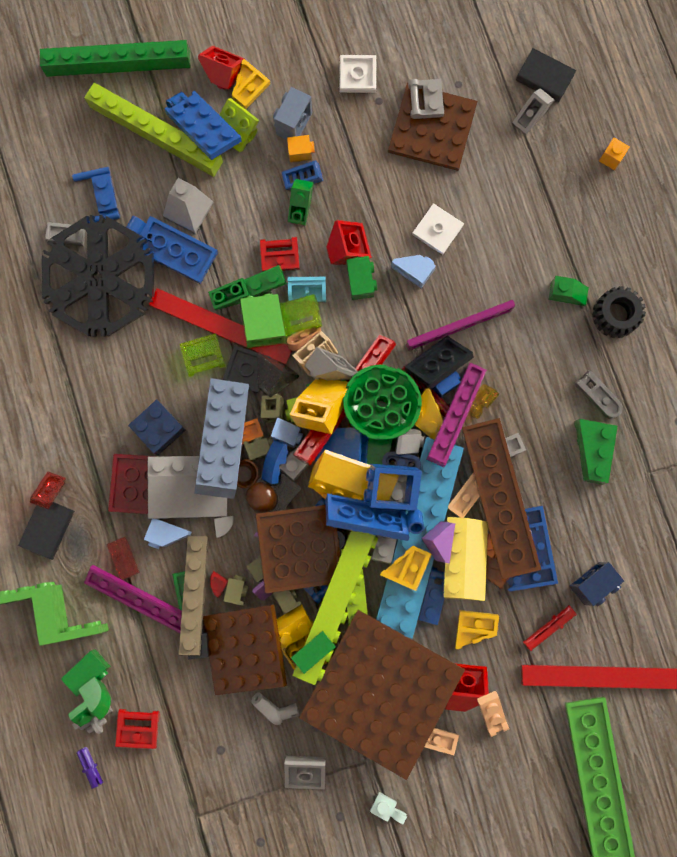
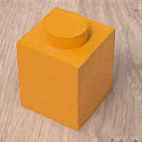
(300, 148)
(614, 153)

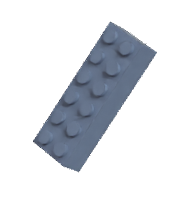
(222, 439)

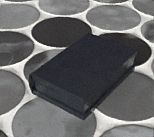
(545, 73)
(46, 530)

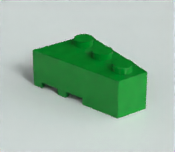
(596, 449)

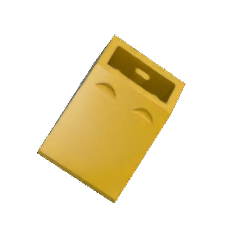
(320, 405)
(294, 631)

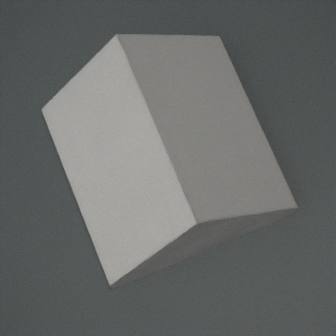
(305, 772)

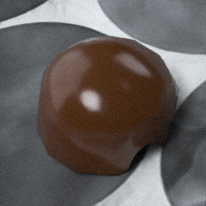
(247, 474)
(261, 497)

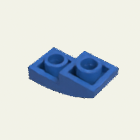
(276, 455)

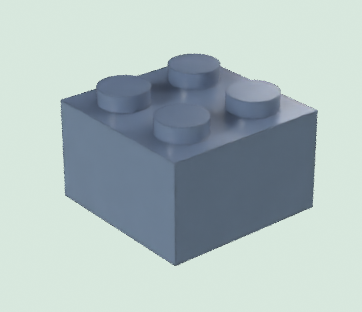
(293, 114)

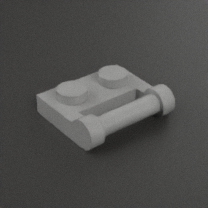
(431, 95)

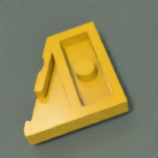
(408, 568)

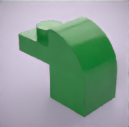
(96, 703)

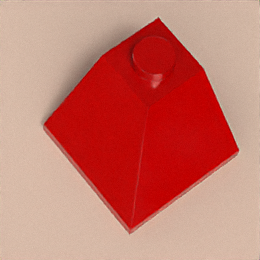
(220, 66)
(347, 242)
(469, 688)

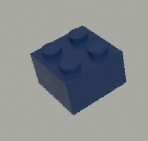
(157, 427)
(597, 584)

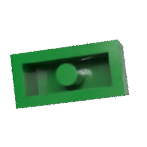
(360, 277)
(88, 667)

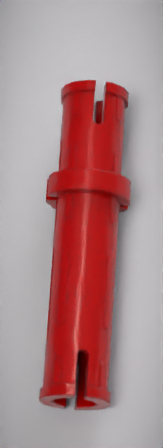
(550, 627)

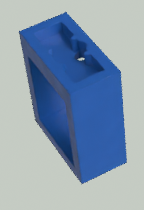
(411, 491)

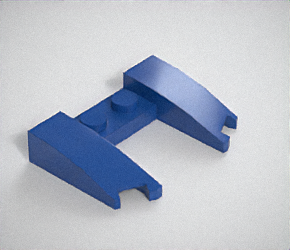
(547, 574)

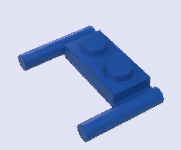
(103, 191)

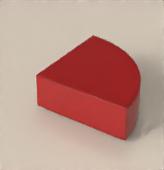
(218, 583)

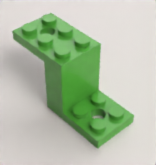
(51, 613)

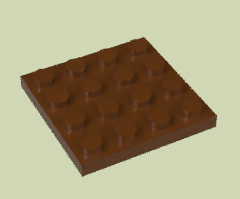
(435, 139)
(297, 548)
(245, 650)

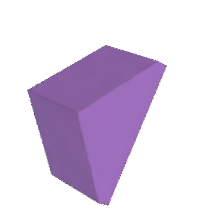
(440, 541)

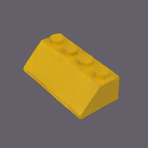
(347, 477)

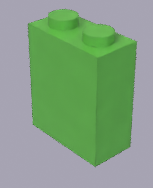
(262, 320)

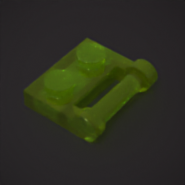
(300, 309)
(199, 349)

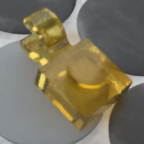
(483, 398)

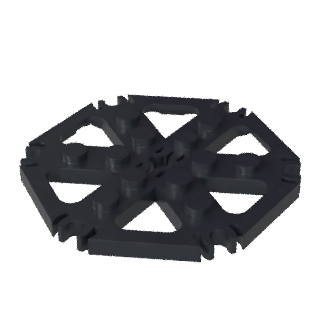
(110, 269)

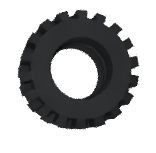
(627, 300)

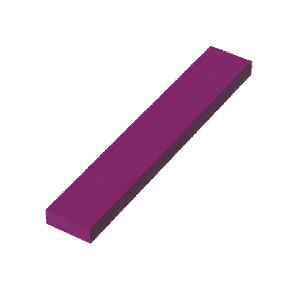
(460, 325)
(456, 415)
(134, 598)

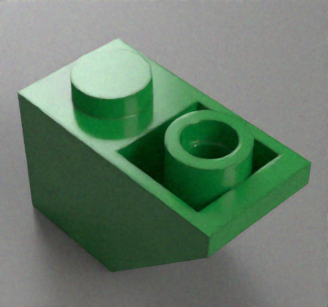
(300, 201)

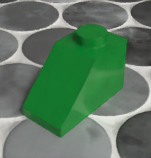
(568, 291)

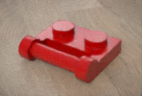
(287, 260)
(137, 736)

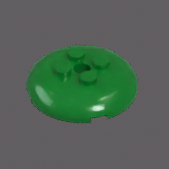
(385, 385)

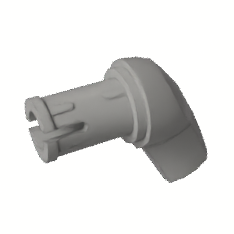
(271, 711)

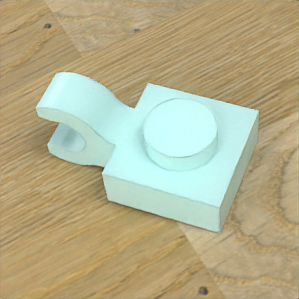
(385, 807)

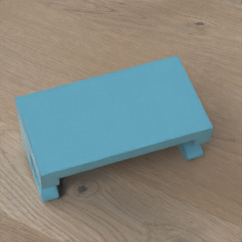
(305, 286)

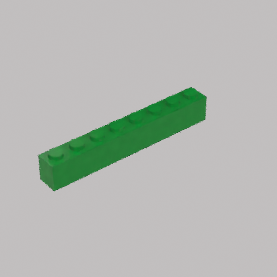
(115, 58)

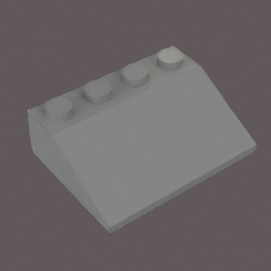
(173, 487)

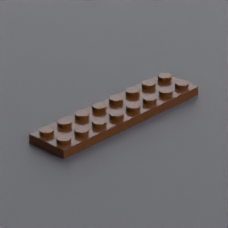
(501, 499)

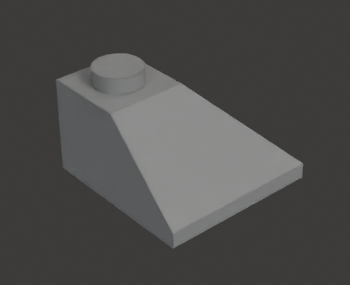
(187, 206)
(329, 366)

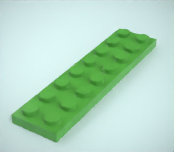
(599, 778)

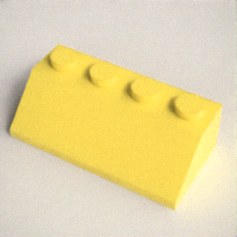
(467, 567)

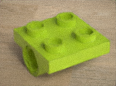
(241, 121)

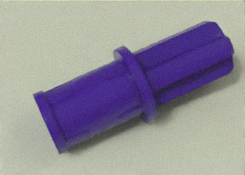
(89, 767)

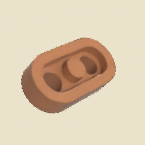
(300, 338)

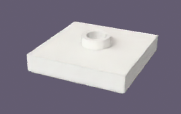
(358, 73)
(438, 229)

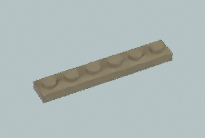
(193, 596)

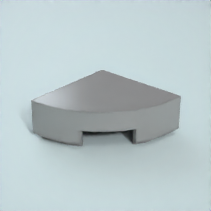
(223, 525)

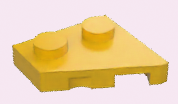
(249, 85)
(430, 416)
(474, 627)

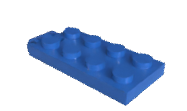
(201, 124)
(175, 248)
(360, 517)

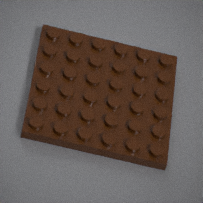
(382, 694)

